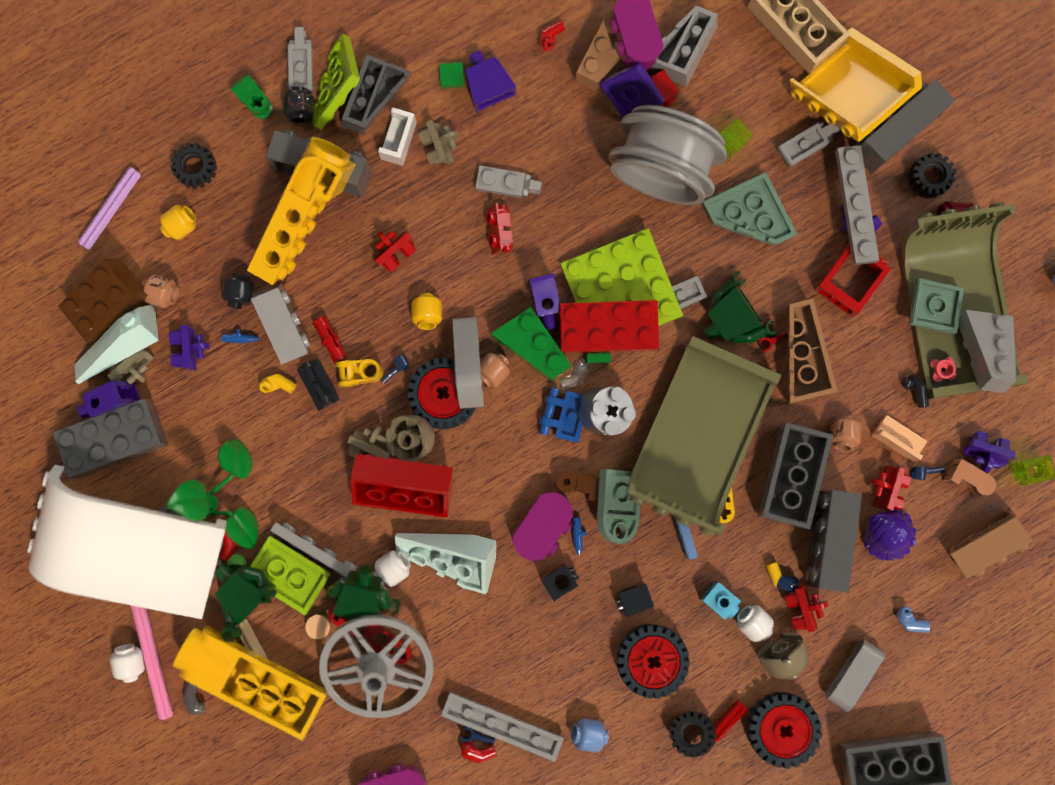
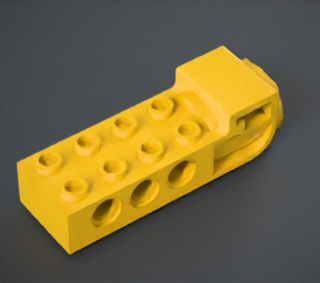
(302, 200)
(249, 681)

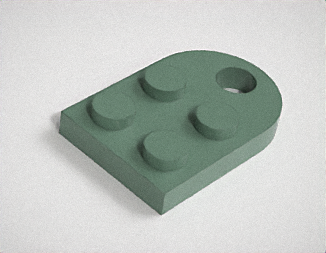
(615, 507)

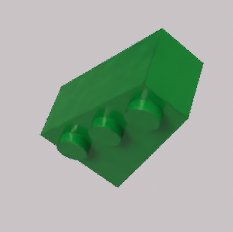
(533, 344)

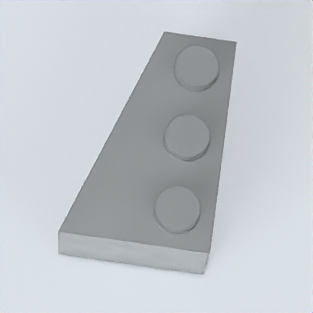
(281, 323)

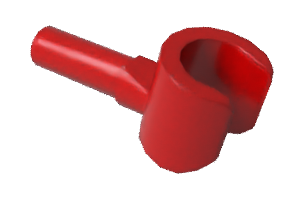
(773, 340)

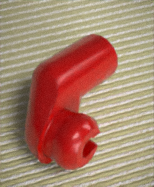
(548, 35)
(476, 755)

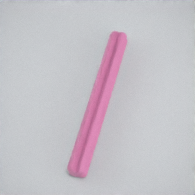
(152, 662)

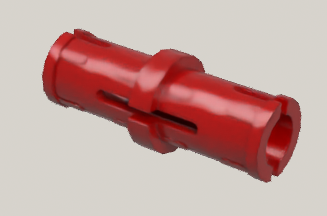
(329, 339)

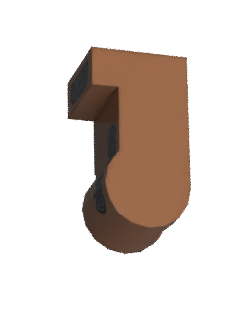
(970, 476)

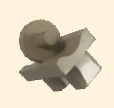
(443, 141)
(131, 368)
(370, 442)

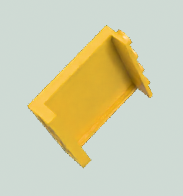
(858, 86)

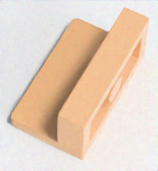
(900, 438)

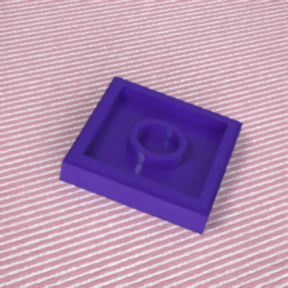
(631, 89)

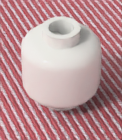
(392, 568)
(755, 623)
(127, 663)

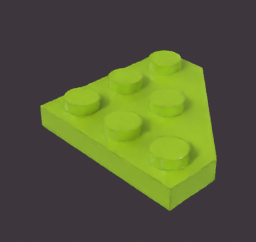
(336, 83)

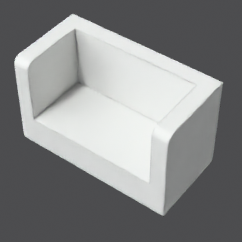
(398, 137)

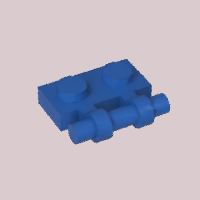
(569, 424)

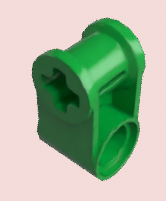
(251, 95)

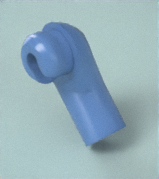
(909, 622)

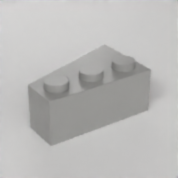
(686, 45)
(991, 348)

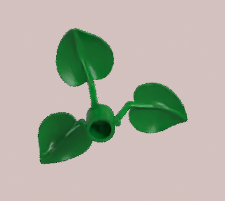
(195, 504)

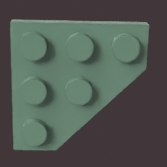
(752, 211)

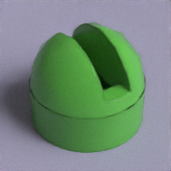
(235, 562)

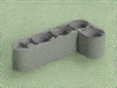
(467, 363)

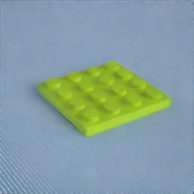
(623, 272)

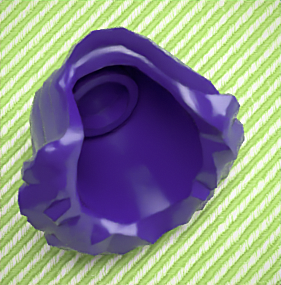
(890, 535)

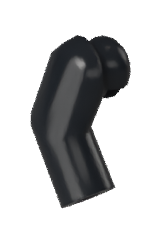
(920, 389)

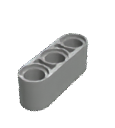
(855, 675)

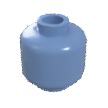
(589, 735)

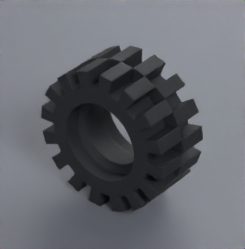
(181, 159)
(941, 166)
(682, 744)

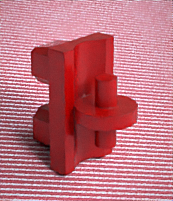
(401, 243)
(888, 488)
(807, 619)

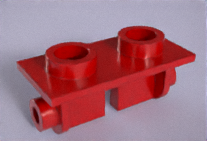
(498, 239)

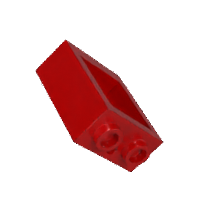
(840, 298)

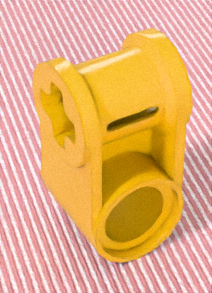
(354, 372)

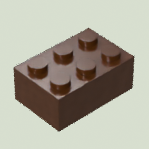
(102, 299)

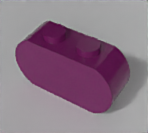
(636, 32)
(543, 527)
(397, 775)

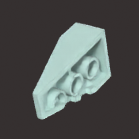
(124, 338)
(459, 556)

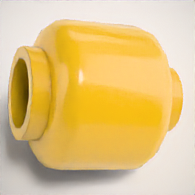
(177, 222)
(426, 311)

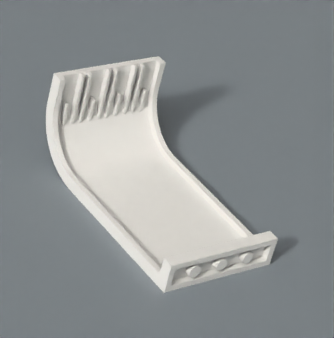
(122, 551)

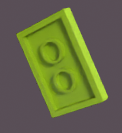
(295, 575)

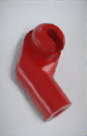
(229, 547)

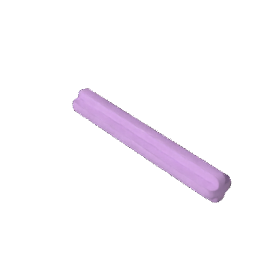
(109, 208)

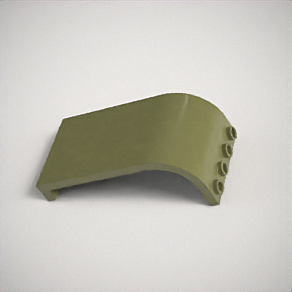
(961, 253)
(701, 435)

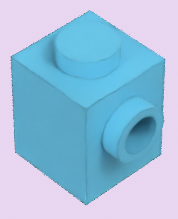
(721, 600)

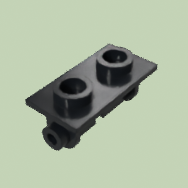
(317, 384)

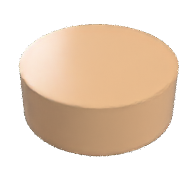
(318, 626)

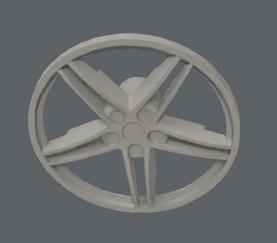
(376, 668)

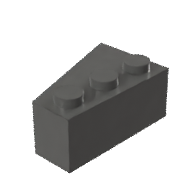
(375, 91)

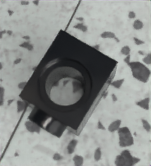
(549, 582)
(634, 599)

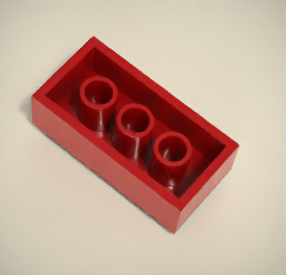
(609, 327)
(401, 485)

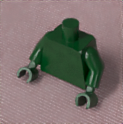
(735, 316)
(241, 595)
(362, 595)

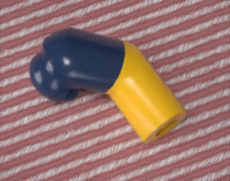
(781, 581)

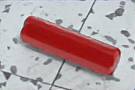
(728, 720)

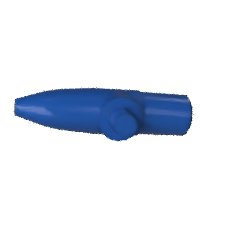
(239, 338)
(578, 535)

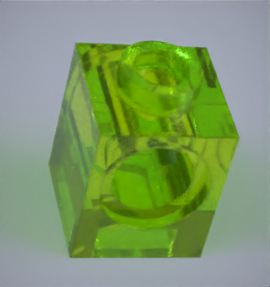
(736, 137)
(1044, 470)

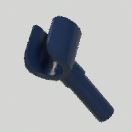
(401, 364)
(919, 473)
(477, 736)

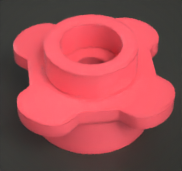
(948, 364)

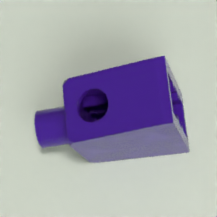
(488, 81)
(543, 288)
(108, 398)

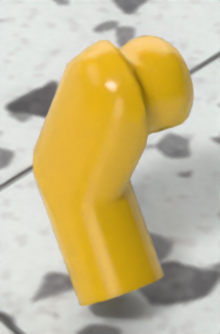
(276, 382)

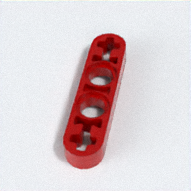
(369, 635)

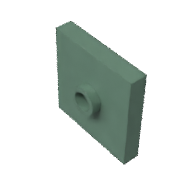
(936, 306)

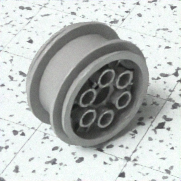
(668, 155)

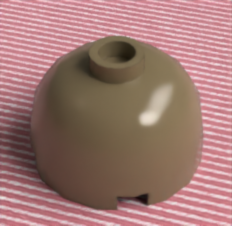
(410, 438)
(785, 657)

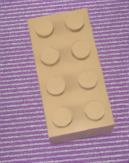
(802, 28)

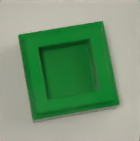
(451, 75)
(598, 358)

